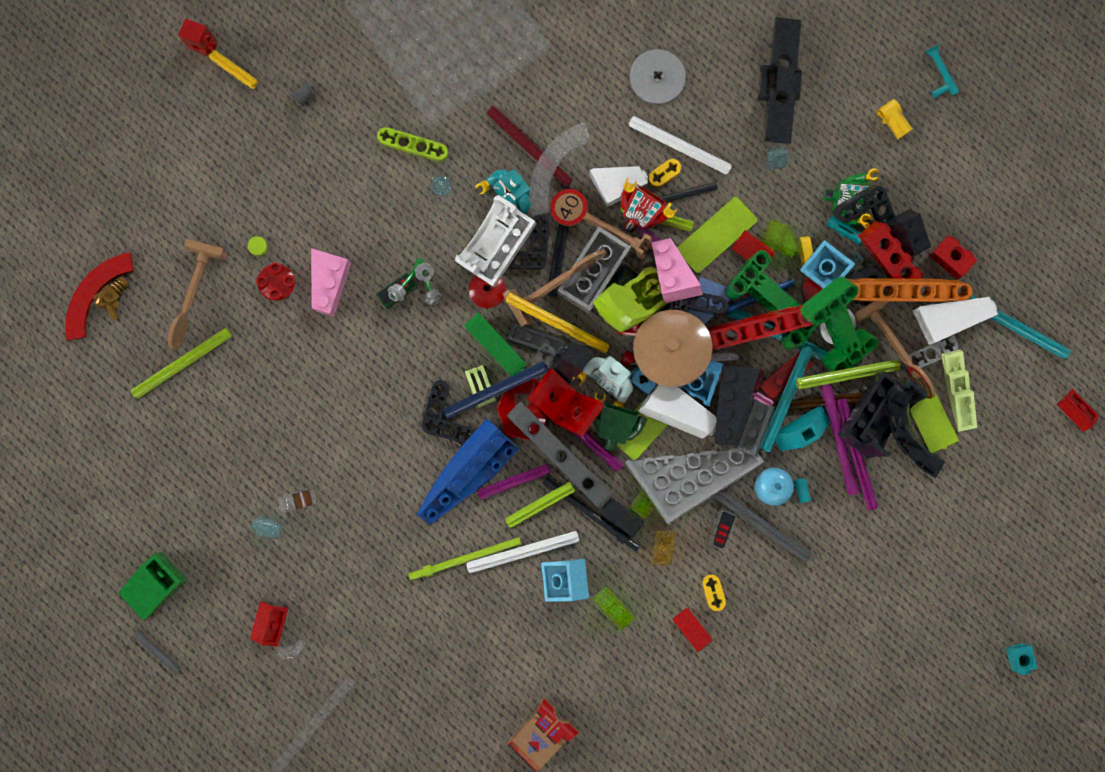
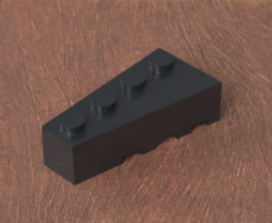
(735, 403)

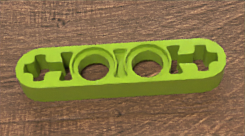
(412, 146)

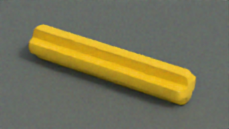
(233, 69)

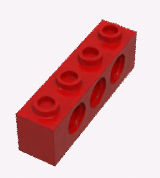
(871, 239)

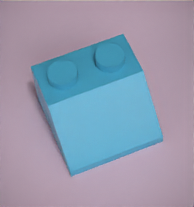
(565, 580)

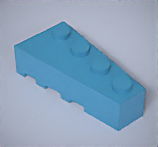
(706, 384)

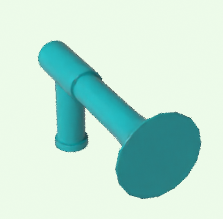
(950, 84)

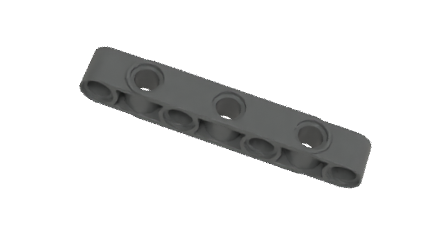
(550, 445)

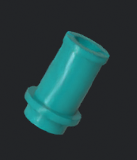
(802, 489)

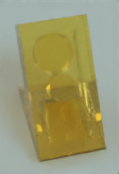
(663, 547)

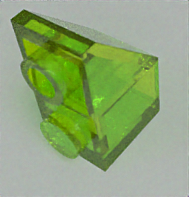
(780, 237)
(613, 608)

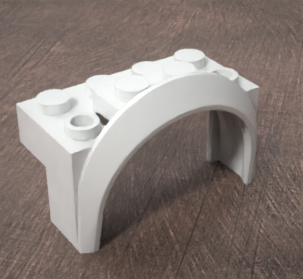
(496, 241)

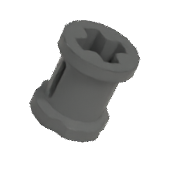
(303, 94)

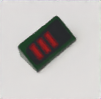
(383, 294)

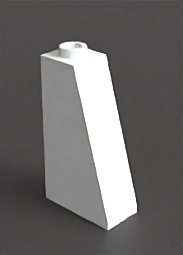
(946, 319)
(679, 410)

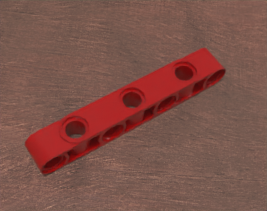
(754, 327)

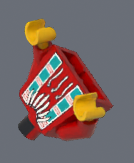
(643, 207)

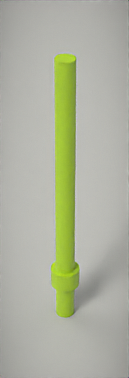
(428, 570)

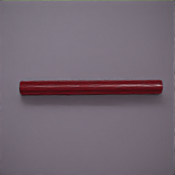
(525, 142)

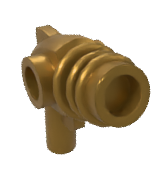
(109, 297)

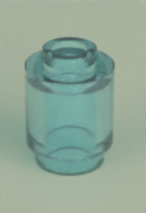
(266, 527)

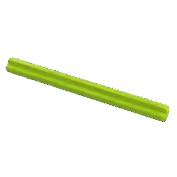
(181, 363)
(847, 374)

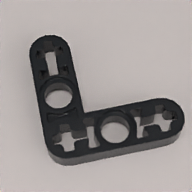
(869, 203)
(535, 251)
(690, 304)
(437, 417)

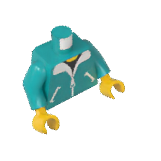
(510, 187)

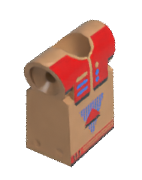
(541, 736)

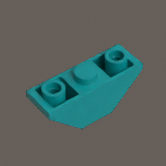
(803, 430)

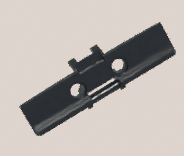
(788, 81)

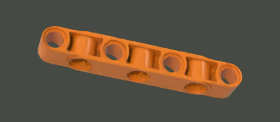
(909, 290)

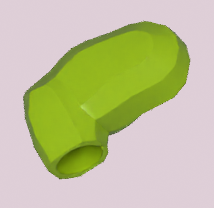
(633, 302)

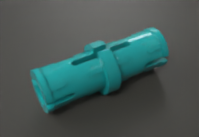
(834, 224)

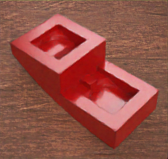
(692, 629)

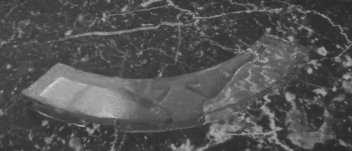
(548, 164)

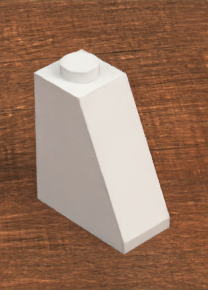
(610, 181)

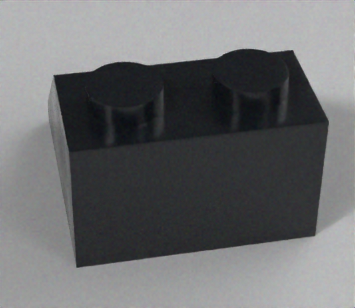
(910, 232)

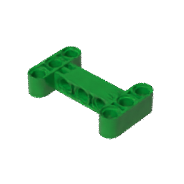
(766, 293)
(831, 308)

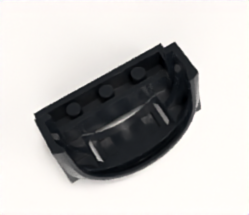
(868, 423)

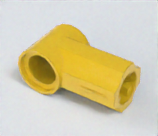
(892, 116)

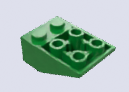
(152, 585)

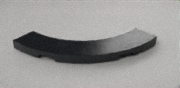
(904, 435)

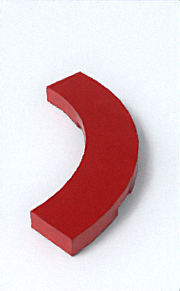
(91, 285)

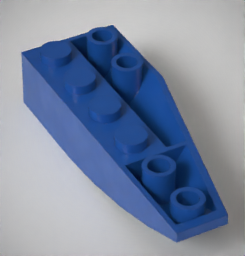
(468, 470)

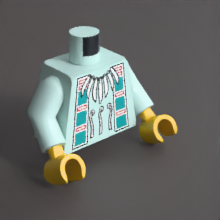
(610, 376)

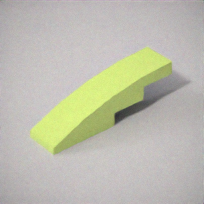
(959, 390)

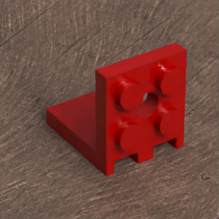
(565, 405)

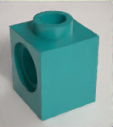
(1015, 652)

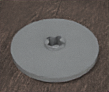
(657, 90)

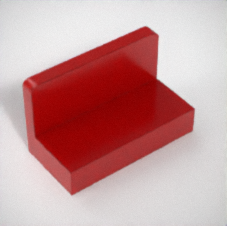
(268, 624)

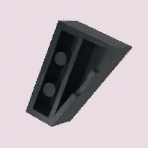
(570, 360)

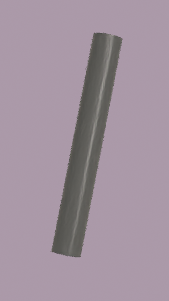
(156, 652)

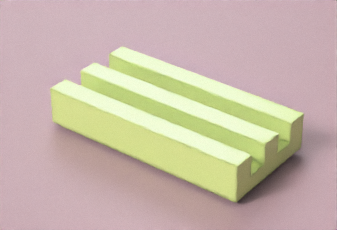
(475, 371)

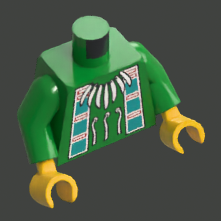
(848, 188)

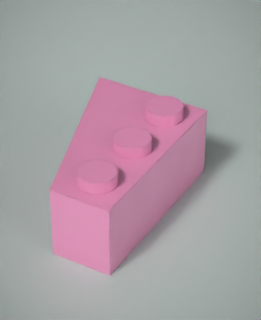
(674, 274)
(327, 280)

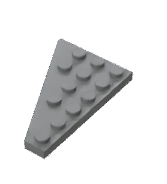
(688, 480)

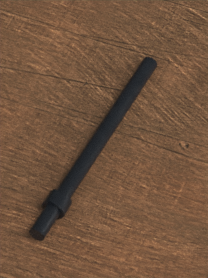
(621, 537)

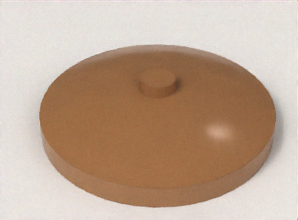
(672, 348)

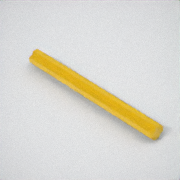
(557, 323)

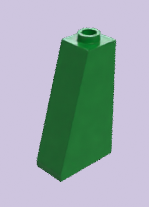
(495, 345)

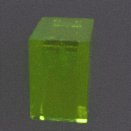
(641, 505)

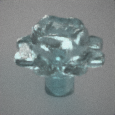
(440, 186)

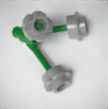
(421, 271)

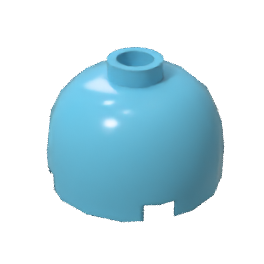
(774, 486)

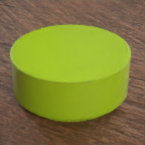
(257, 246)

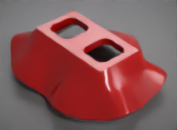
(509, 401)

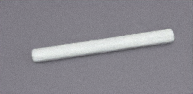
(680, 145)
(522, 552)

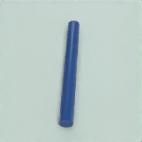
(749, 300)

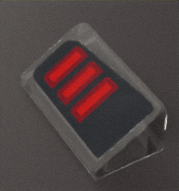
(722, 529)

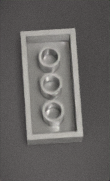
(591, 282)

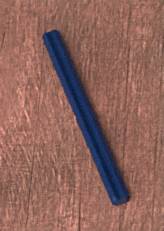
(496, 389)

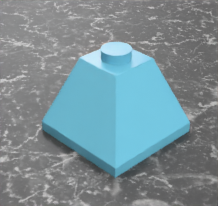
(826, 265)

